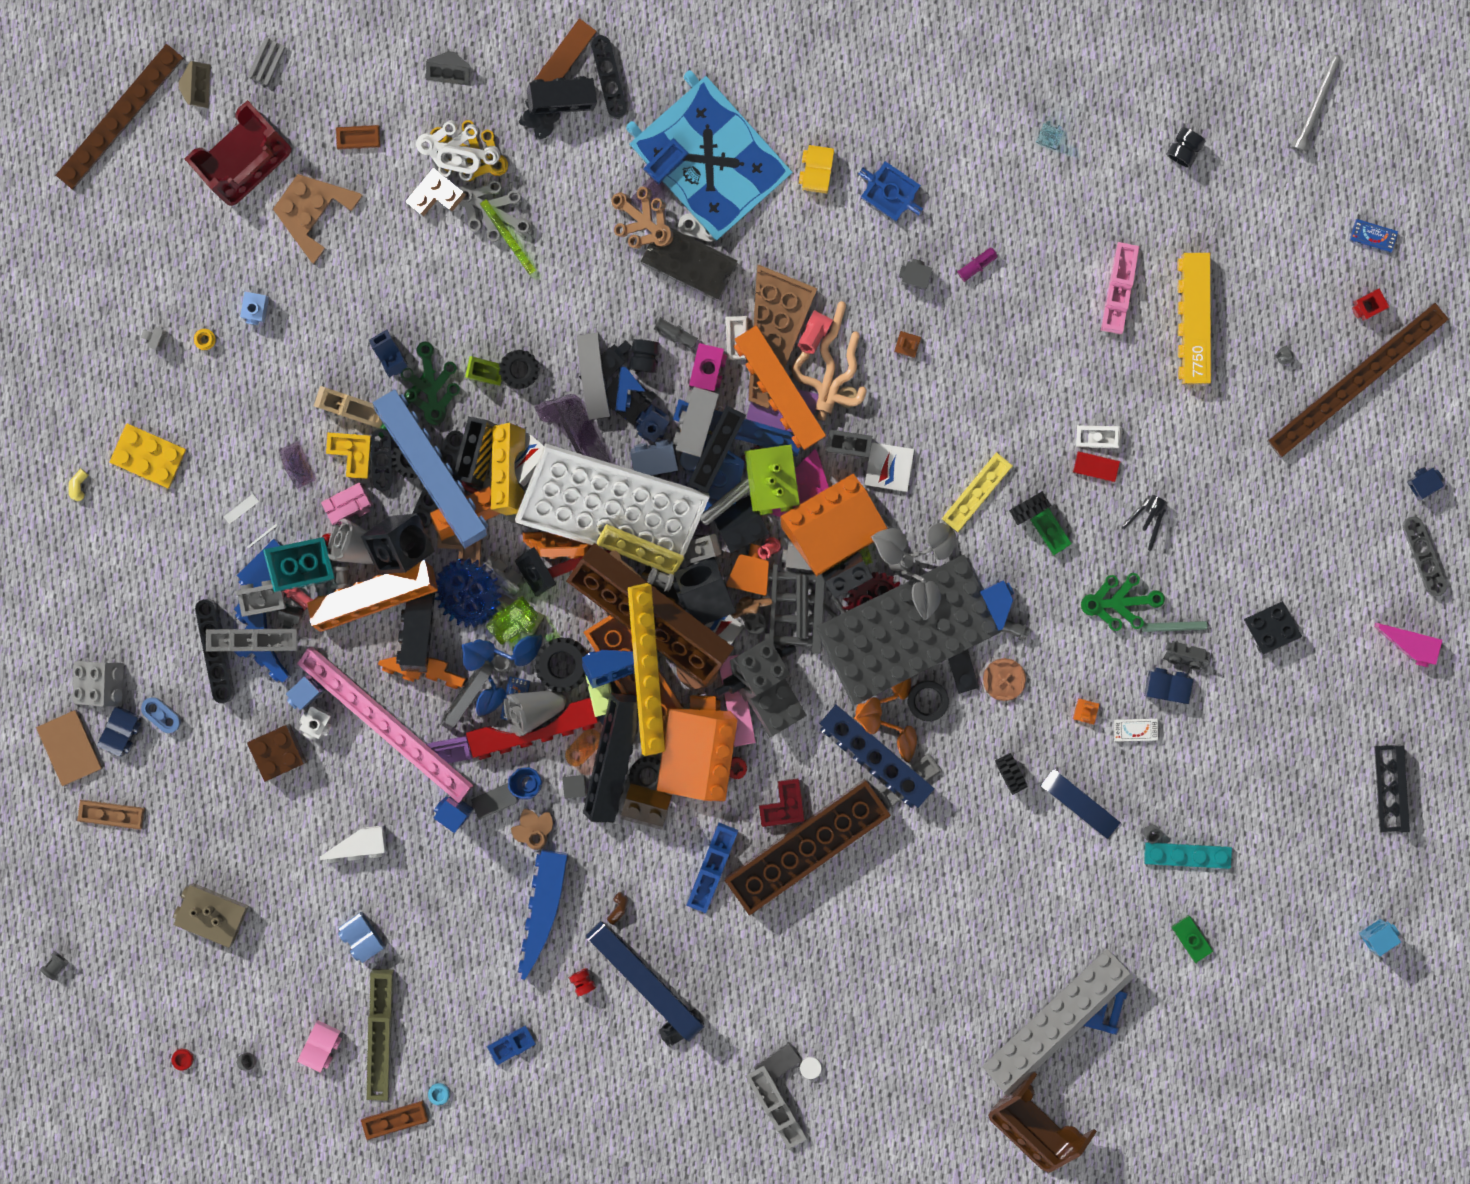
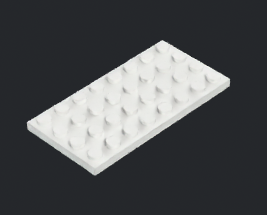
(582, 494)

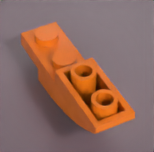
(436, 670)

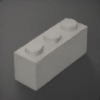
(695, 421)

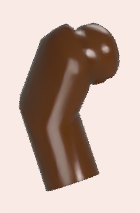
(619, 911)

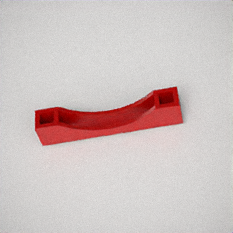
(489, 740)

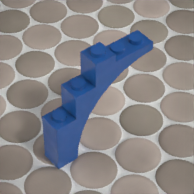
(254, 574)

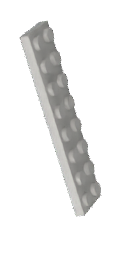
(1057, 1022)

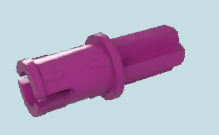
(977, 264)

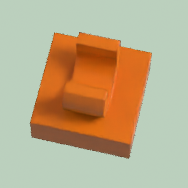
(1086, 711)

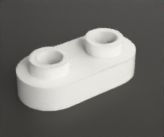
(459, 159)
(696, 231)

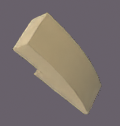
(347, 406)

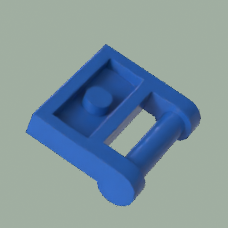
(1096, 1021)

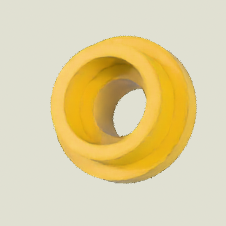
(199, 334)

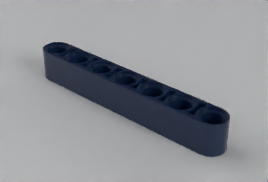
(645, 981)

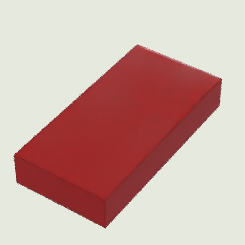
(1096, 466)

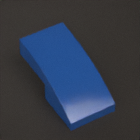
(511, 1045)

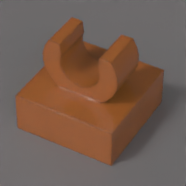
(907, 344)

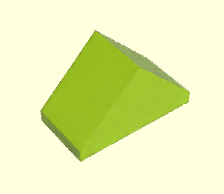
(483, 371)

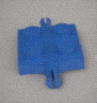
(890, 191)

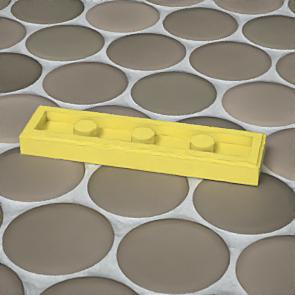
(977, 492)
(640, 550)

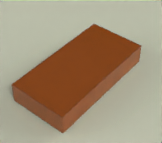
(358, 137)

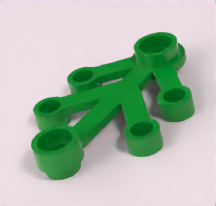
(1117, 602)

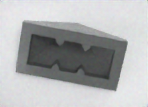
(448, 68)

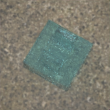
(1049, 136)

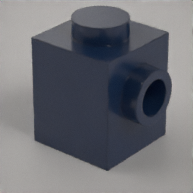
(1425, 482)

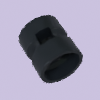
(1185, 149)
(644, 356)

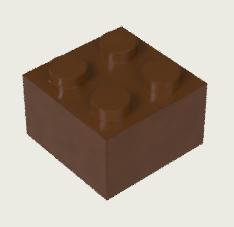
(276, 752)

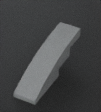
(251, 639)
(776, 1107)

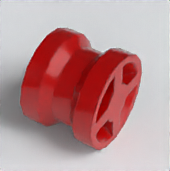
(737, 765)

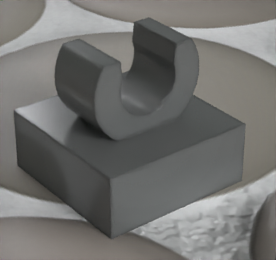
(290, 616)

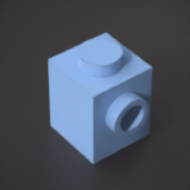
(254, 308)

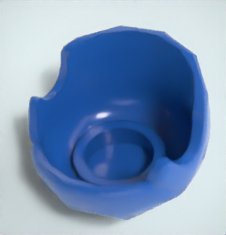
(532, 786)

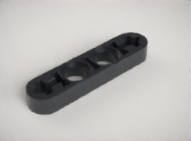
(606, 78)

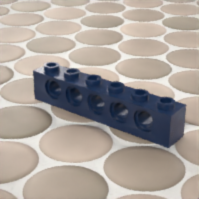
(922, 788)

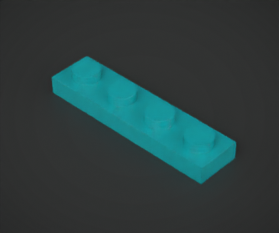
(1188, 855)

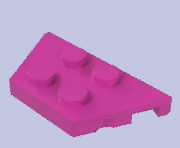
(809, 480)

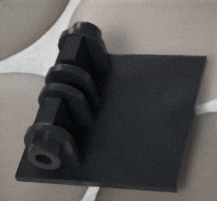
(1272, 628)

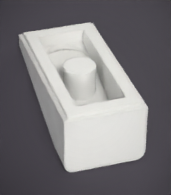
(1100, 436)

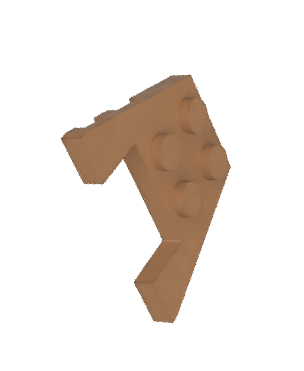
(303, 206)

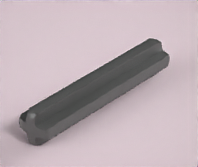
(802, 606)

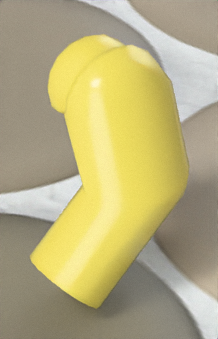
(75, 485)

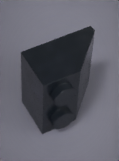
(740, 525)

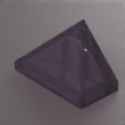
(297, 465)

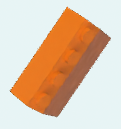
(833, 524)
(697, 753)

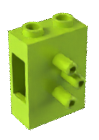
(772, 479)

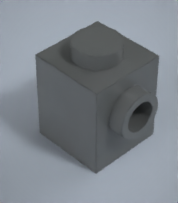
(915, 274)

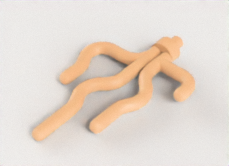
(826, 391)

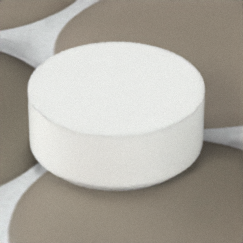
(810, 1067)

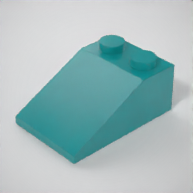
(299, 564)

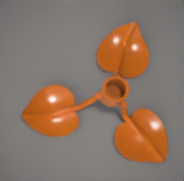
(870, 714)

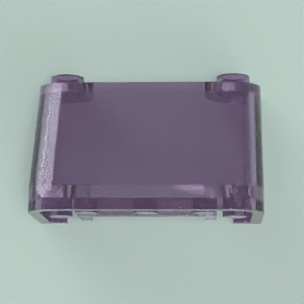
(575, 420)

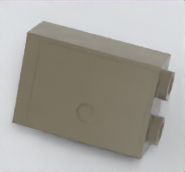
(210, 914)

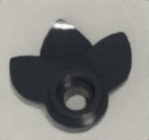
(541, 122)

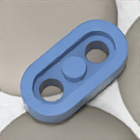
(161, 715)

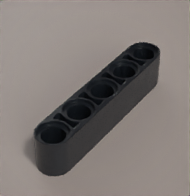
(447, 448)
(212, 662)

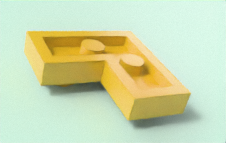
(357, 450)

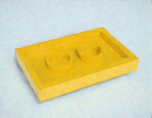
(147, 455)

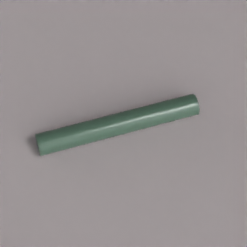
(1174, 626)

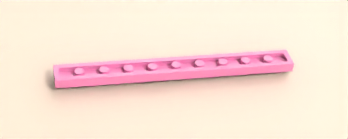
(385, 724)

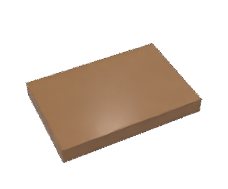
(69, 747)

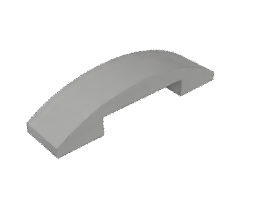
(592, 376)

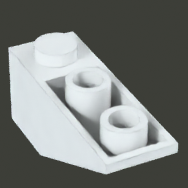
(365, 841)

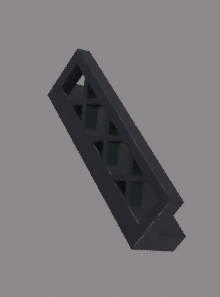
(1400, 788)

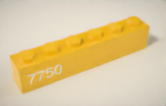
(1195, 318)

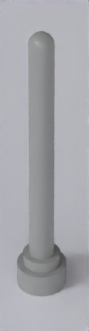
(1302, 140)

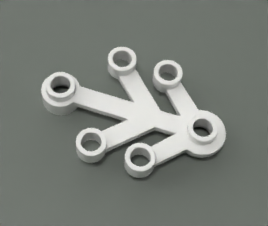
(435, 146)

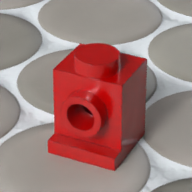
(1377, 303)

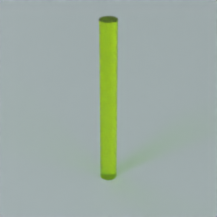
(507, 237)

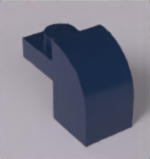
(388, 353)

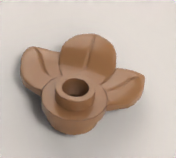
(750, 605)
(533, 825)

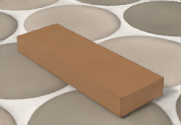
(111, 814)

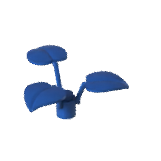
(479, 651)

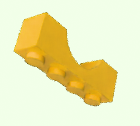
(505, 490)

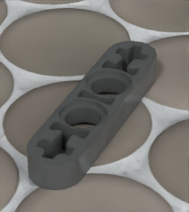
(1428, 554)
(466, 695)

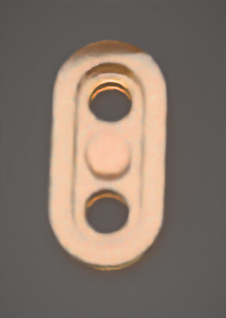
(583, 747)

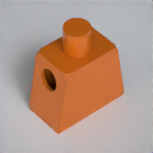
(750, 572)

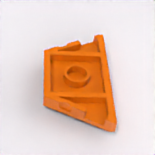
(555, 546)

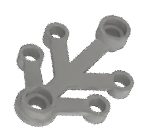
(501, 201)

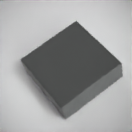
(574, 786)

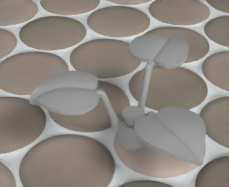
(891, 549)

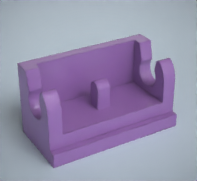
(452, 749)

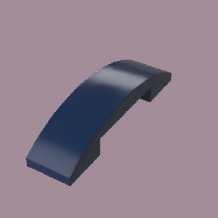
(1080, 803)

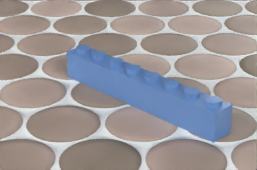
(430, 469)

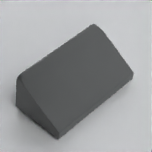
(493, 801)

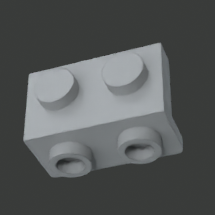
(259, 599)

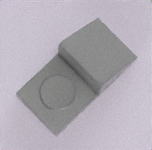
(702, 549)

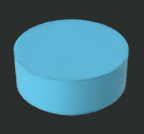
(438, 1094)

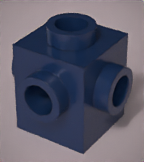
(652, 423)

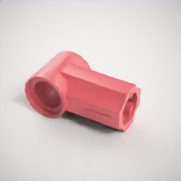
(815, 331)

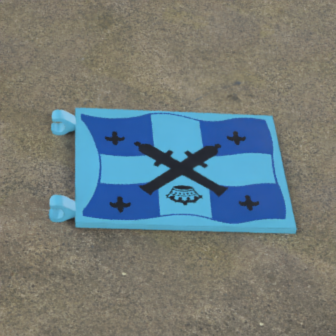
(726, 162)

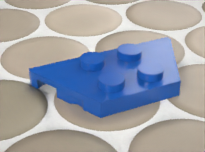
(726, 478)

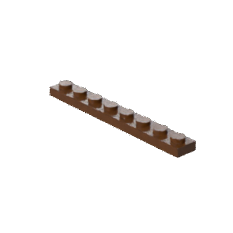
(119, 116)

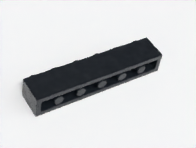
(612, 758)

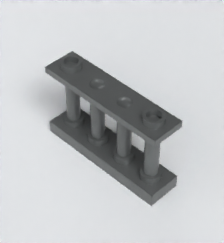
(815, 598)

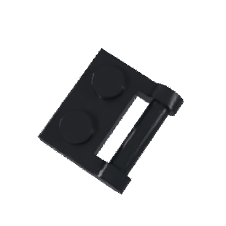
(631, 413)

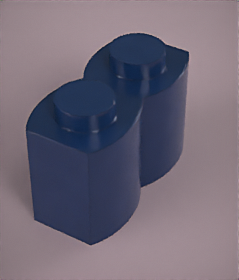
(1168, 686)
(119, 731)

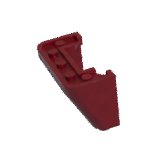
(241, 156)

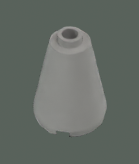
(347, 544)
(532, 709)

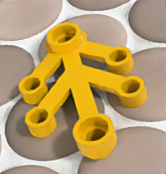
(474, 144)

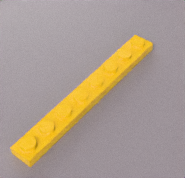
(646, 669)

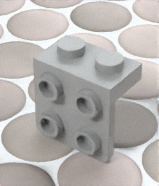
(98, 683)

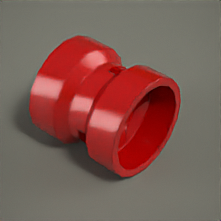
(582, 982)

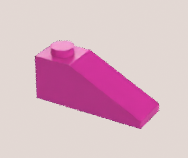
(1415, 645)

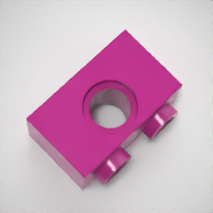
(704, 355)

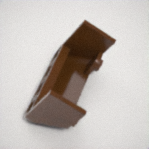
(1035, 1132)

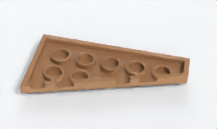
(779, 315)

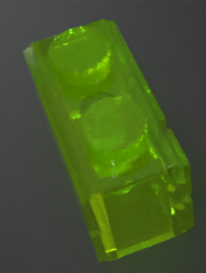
(512, 620)

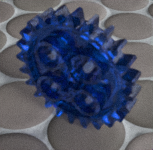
(450, 585)

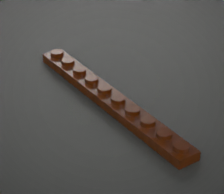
(1357, 380)

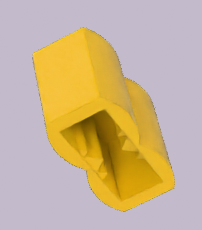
(817, 169)

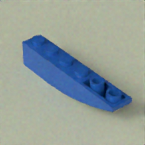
(544, 905)

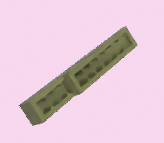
(379, 1033)

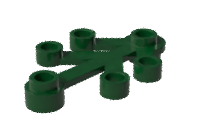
(430, 387)

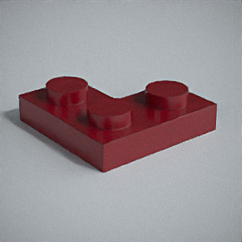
(788, 809)

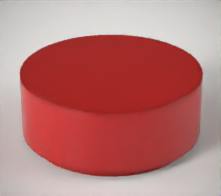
(182, 1059)

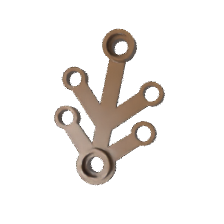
(644, 219)

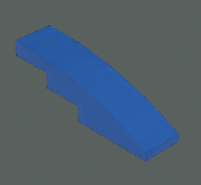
(712, 867)

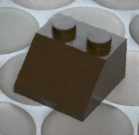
(646, 806)

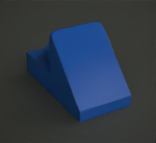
(626, 383)

